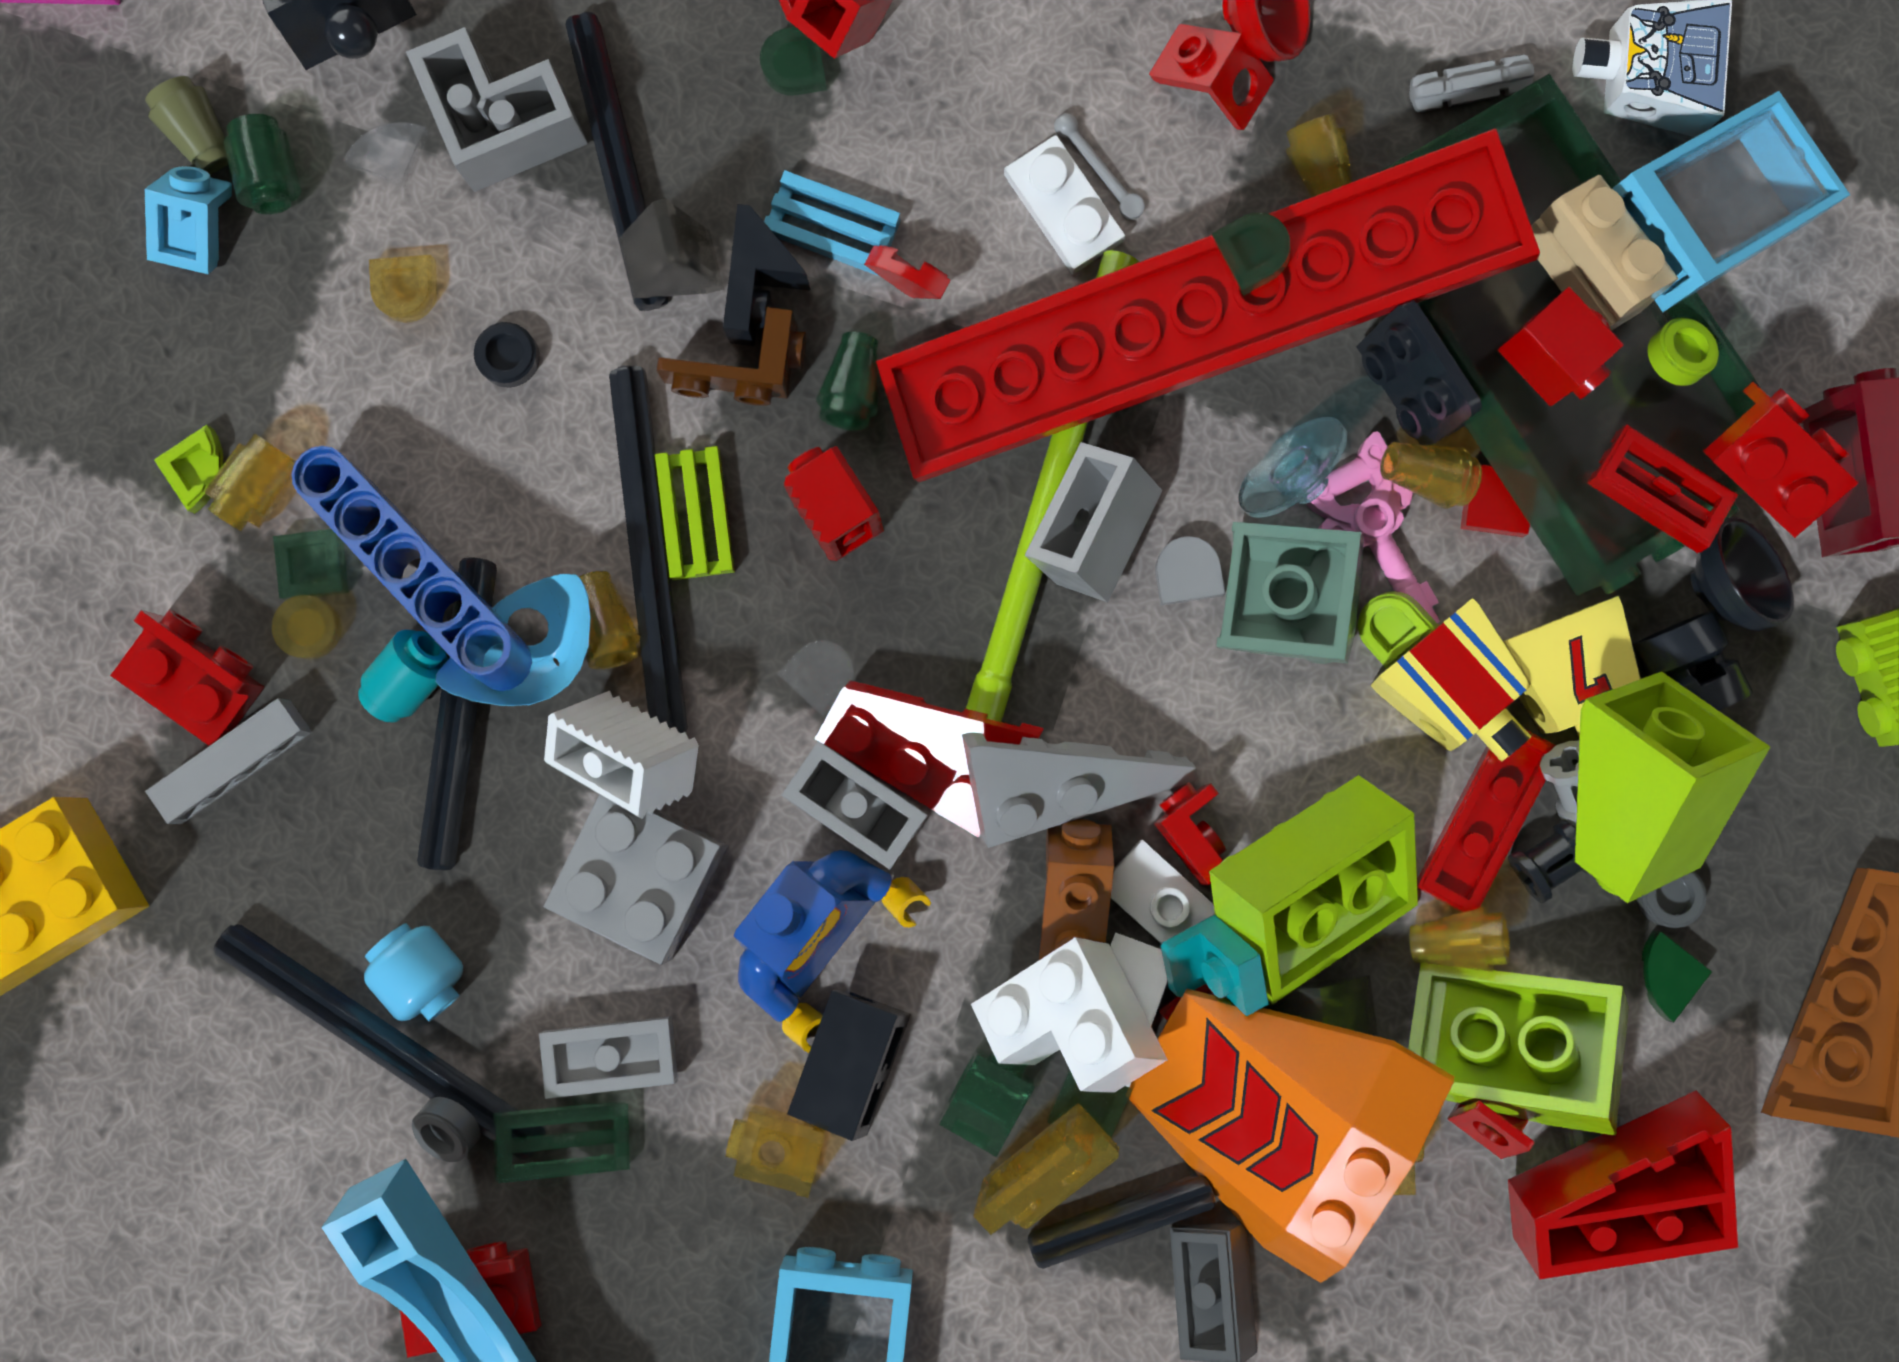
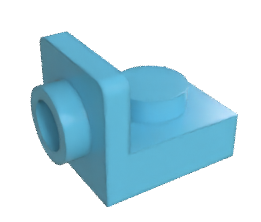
(184, 218)

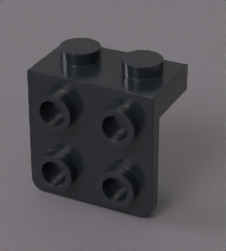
(1418, 375)

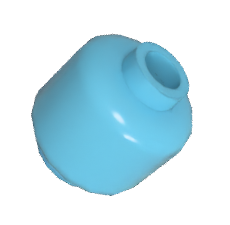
(413, 973)

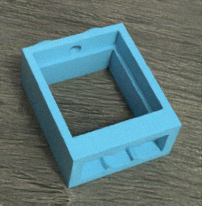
(817, 1270)

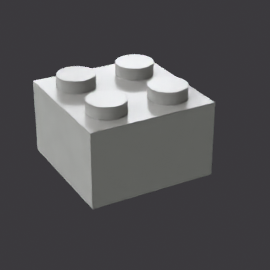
(636, 878)

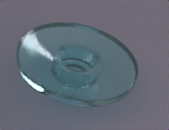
(1294, 468)

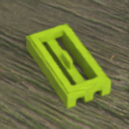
(688, 461)

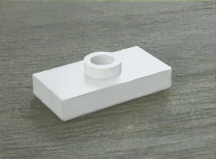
(1157, 894)

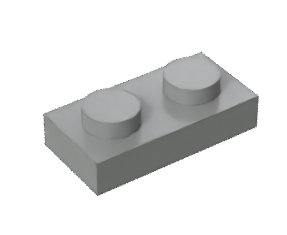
(608, 1057)

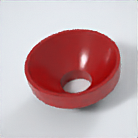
(1270, 27)

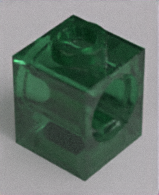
(987, 1101)

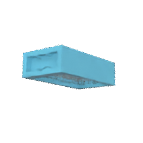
(1730, 194)

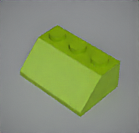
(1320, 883)

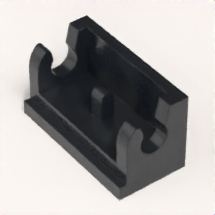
(848, 1064)

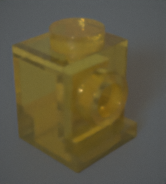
(800, 1142)

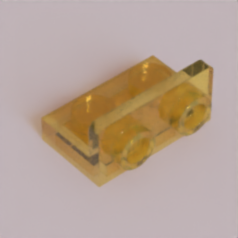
(1045, 1171)

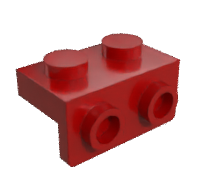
(1780, 463)

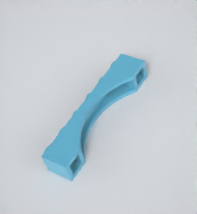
(411, 1257)

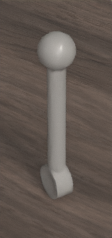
(1131, 205)

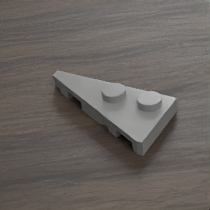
(1048, 784)

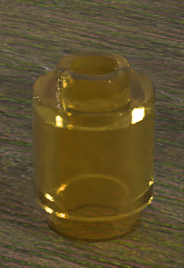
(250, 483)

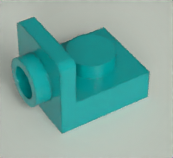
(1215, 957)

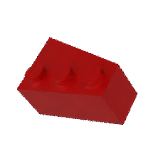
(1631, 1196)

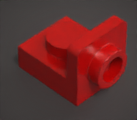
(1194, 844)

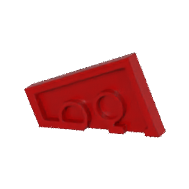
(914, 745)

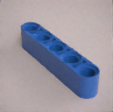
(389, 551)

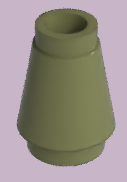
(188, 122)

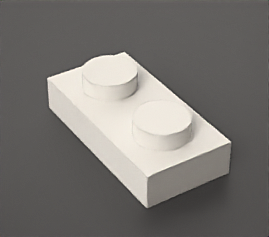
(1064, 204)

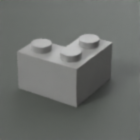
(493, 125)

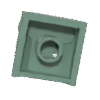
(1293, 592)

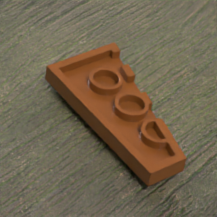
(1846, 1037)

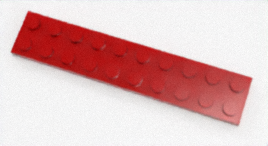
(1185, 319)

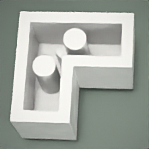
(1076, 1005)

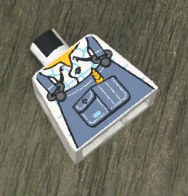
(1663, 64)

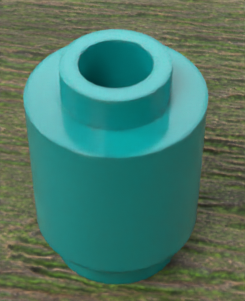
(401, 676)

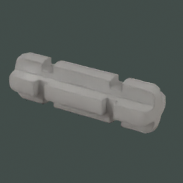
(1470, 83)

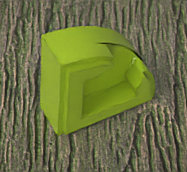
(192, 467)

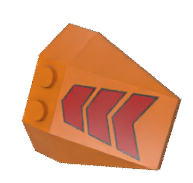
(1291, 1122)

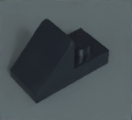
(756, 262)

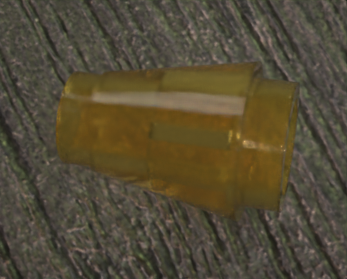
(1320, 154)
(1435, 473)
(611, 627)
(1463, 940)

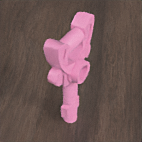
(1375, 517)

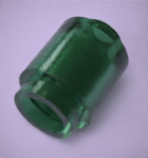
(261, 164)

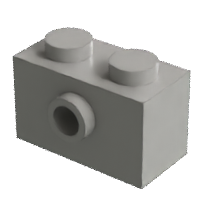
(1094, 521)

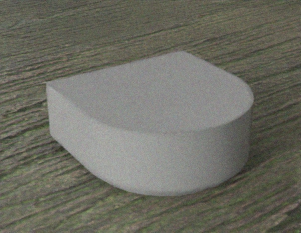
(1188, 572)

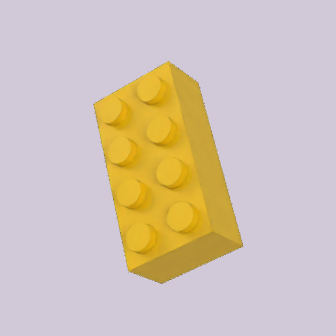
(58, 887)

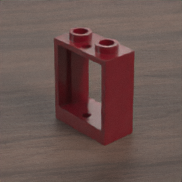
(1866, 424)

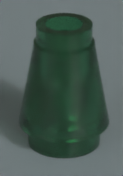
(851, 384)

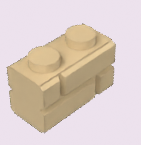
(1601, 252)

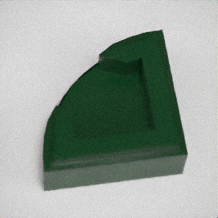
(1670, 975)

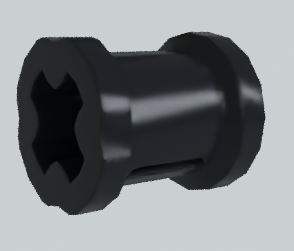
(1547, 862)

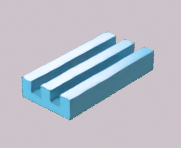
(837, 199)

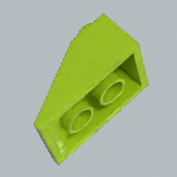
(1525, 1043)

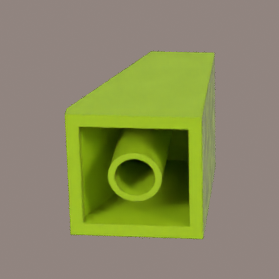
(1656, 783)

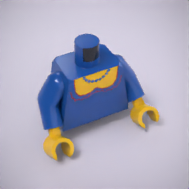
(804, 925)

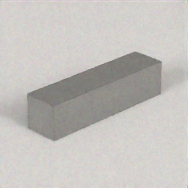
(228, 761)

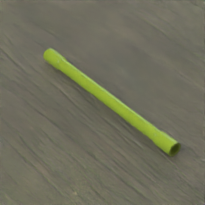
(993, 681)

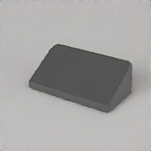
(1213, 1292)

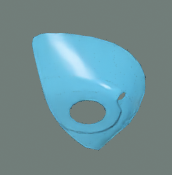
(567, 611)

